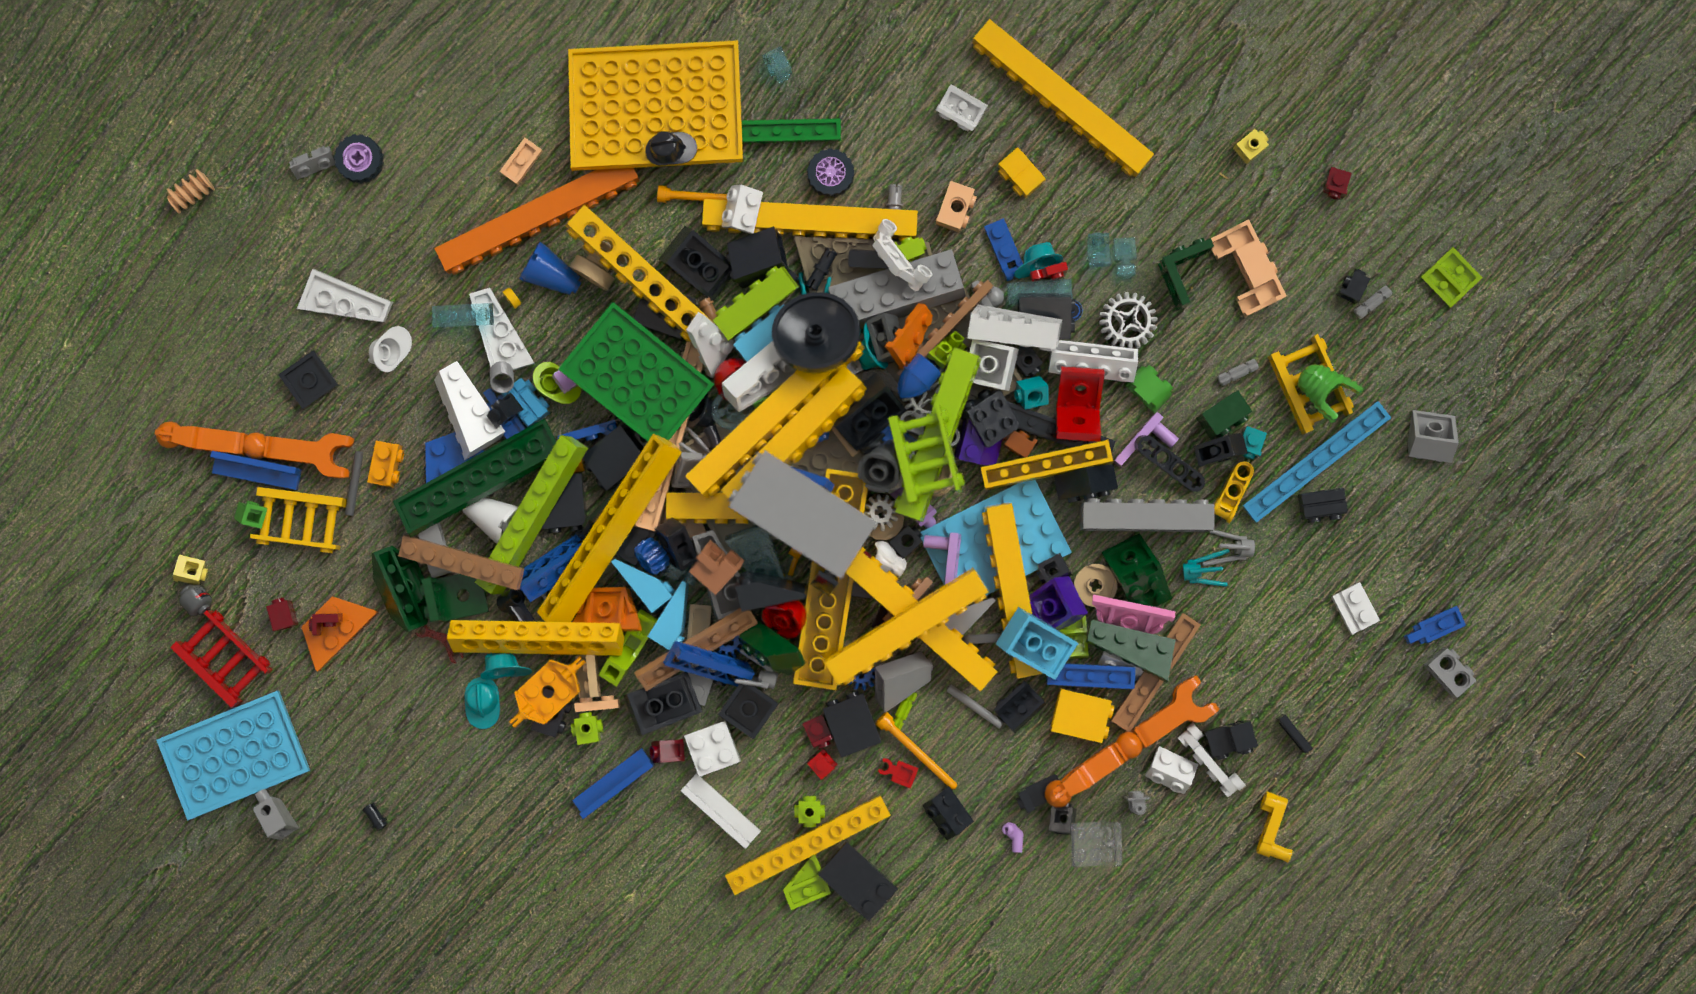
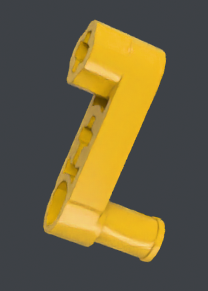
(1266, 846)

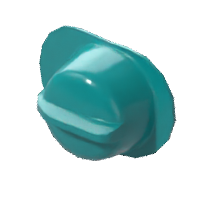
(1038, 258)
(869, 358)
(502, 665)
(482, 703)

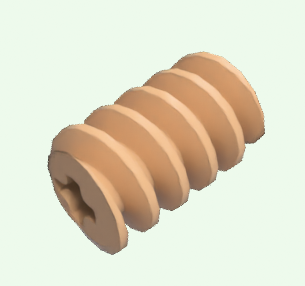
(189, 191)

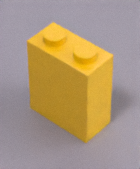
(1081, 716)

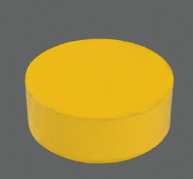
(511, 297)

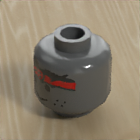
(195, 600)

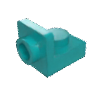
(1254, 441)

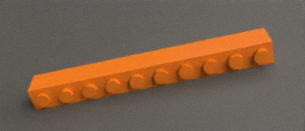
(534, 216)

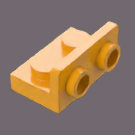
(385, 464)

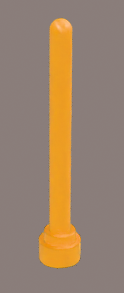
(665, 194)
(885, 722)

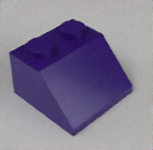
(972, 449)
(1057, 603)

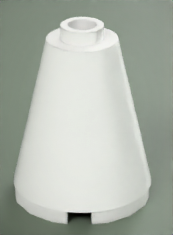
(491, 516)

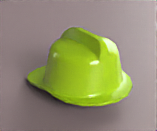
(549, 388)

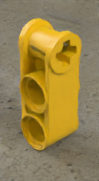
(1226, 501)

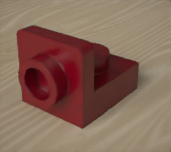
(1337, 183)
(328, 620)
(818, 732)
(667, 751)

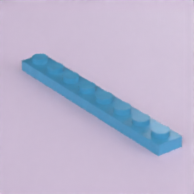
(1316, 461)

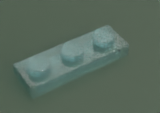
(1048, 286)
(462, 315)

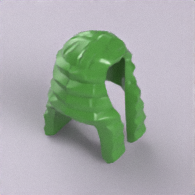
(1319, 383)

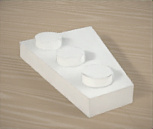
(709, 342)

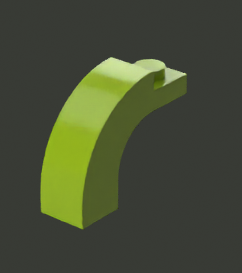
(634, 642)

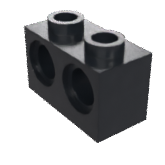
(676, 543)

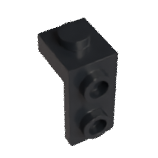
(1034, 794)

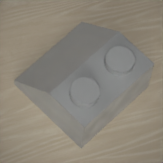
(1432, 436)

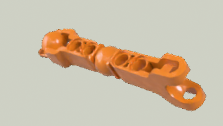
(258, 445)
(1130, 744)

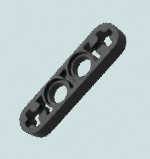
(1170, 462)

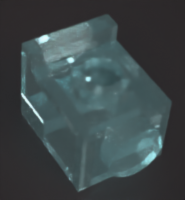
(778, 64)

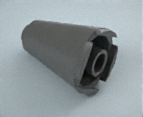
(880, 468)

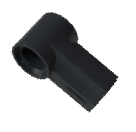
(513, 604)

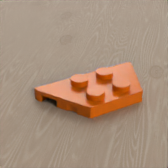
(610, 606)
(333, 639)

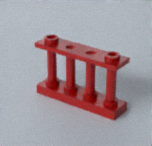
(216, 679)

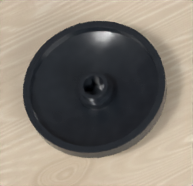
(816, 332)

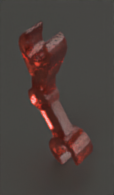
(442, 637)

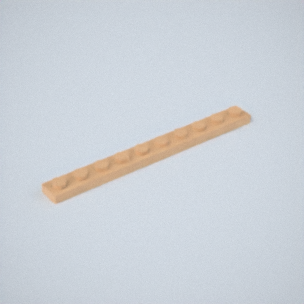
(652, 513)

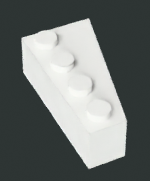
(1014, 328)
(756, 378)
(466, 411)

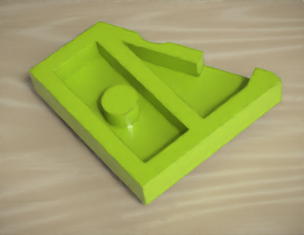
(806, 885)

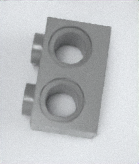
(1446, 676)

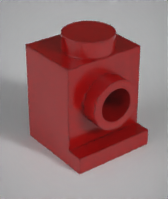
(822, 764)

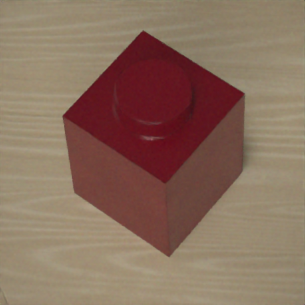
(282, 614)

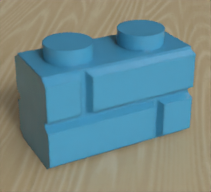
(534, 407)

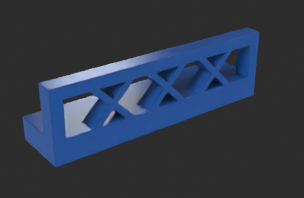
(256, 470)
(544, 578)
(708, 659)
(1095, 676)
(613, 783)

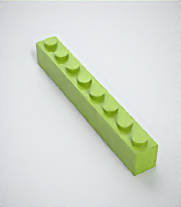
(951, 396)
(536, 505)

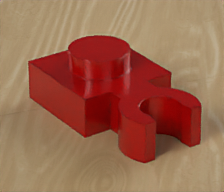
(1054, 271)
(901, 773)

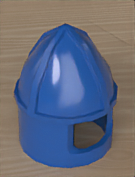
(917, 377)

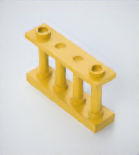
(1288, 382)
(311, 502)

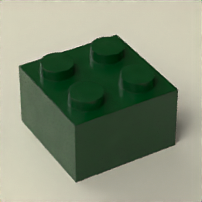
(1228, 412)

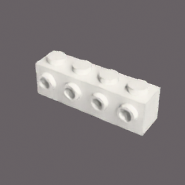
(1117, 362)

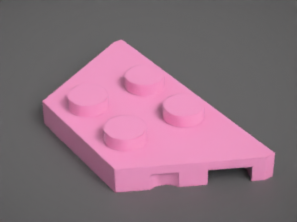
(1131, 615)

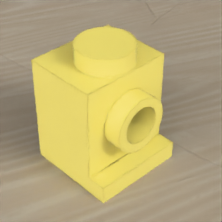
(1246, 150)
(186, 564)

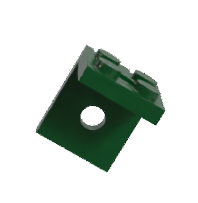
(1170, 273)
(1138, 574)
(443, 598)

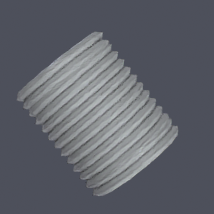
(501, 368)

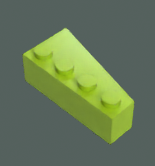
(755, 303)

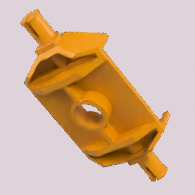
(530, 696)

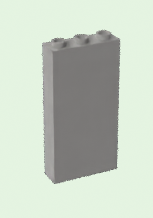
(801, 513)

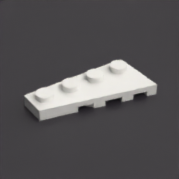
(340, 298)
(501, 338)

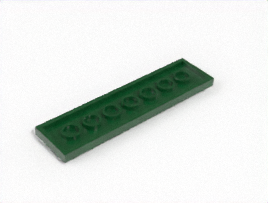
(475, 478)

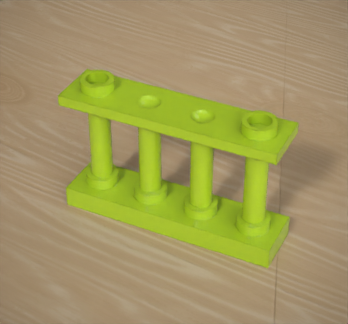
(909, 469)

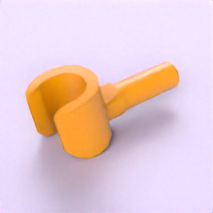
(796, 554)

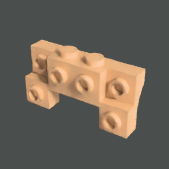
(1254, 266)

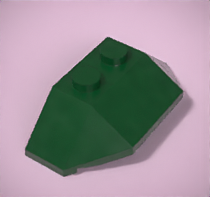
(399, 587)
(771, 649)

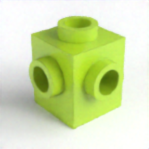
(581, 734)
(809, 802)

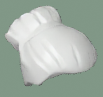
(889, 559)

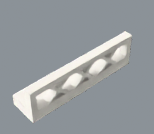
(721, 810)

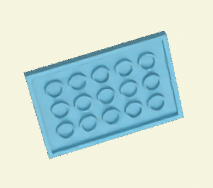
(1036, 529)
(233, 755)

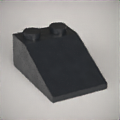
(697, 263)
(870, 413)
(764, 590)
(663, 704)
(857, 881)

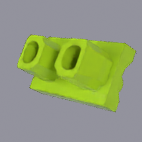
(942, 350)

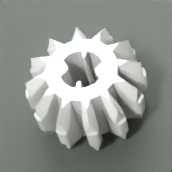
(886, 507)

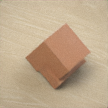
(715, 567)

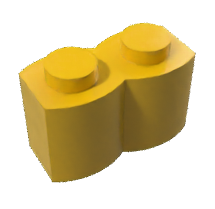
(1021, 173)

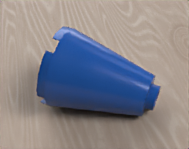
(550, 271)

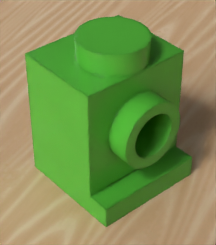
(250, 514)

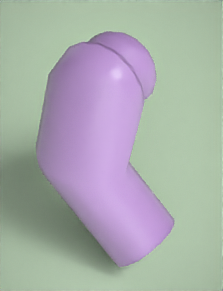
(1015, 835)

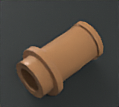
(708, 308)

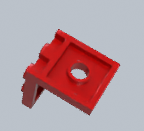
(1079, 410)

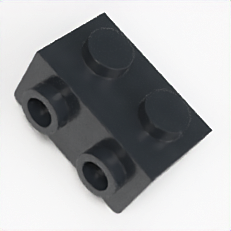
(1019, 706)
(947, 813)

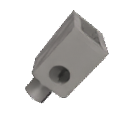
(274, 816)

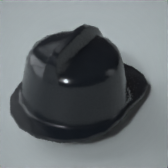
(671, 148)
(701, 414)

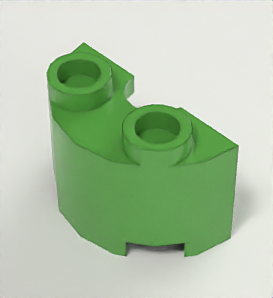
(1150, 388)

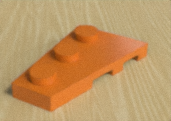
(911, 336)

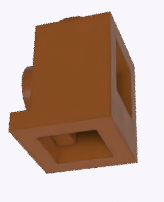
(1019, 443)

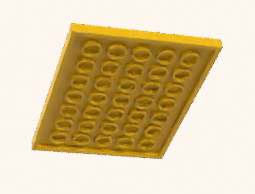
(637, 91)

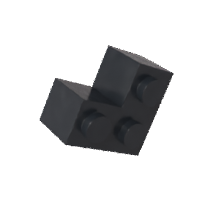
(1086, 482)
(1229, 738)

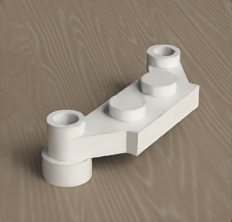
(896, 260)
(1229, 784)

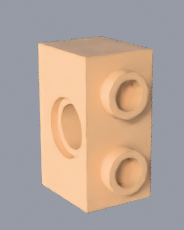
(956, 194)

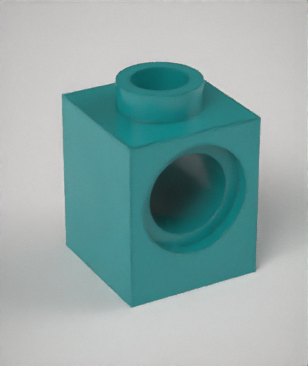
(1031, 392)

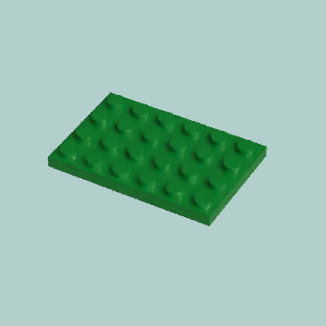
(635, 375)

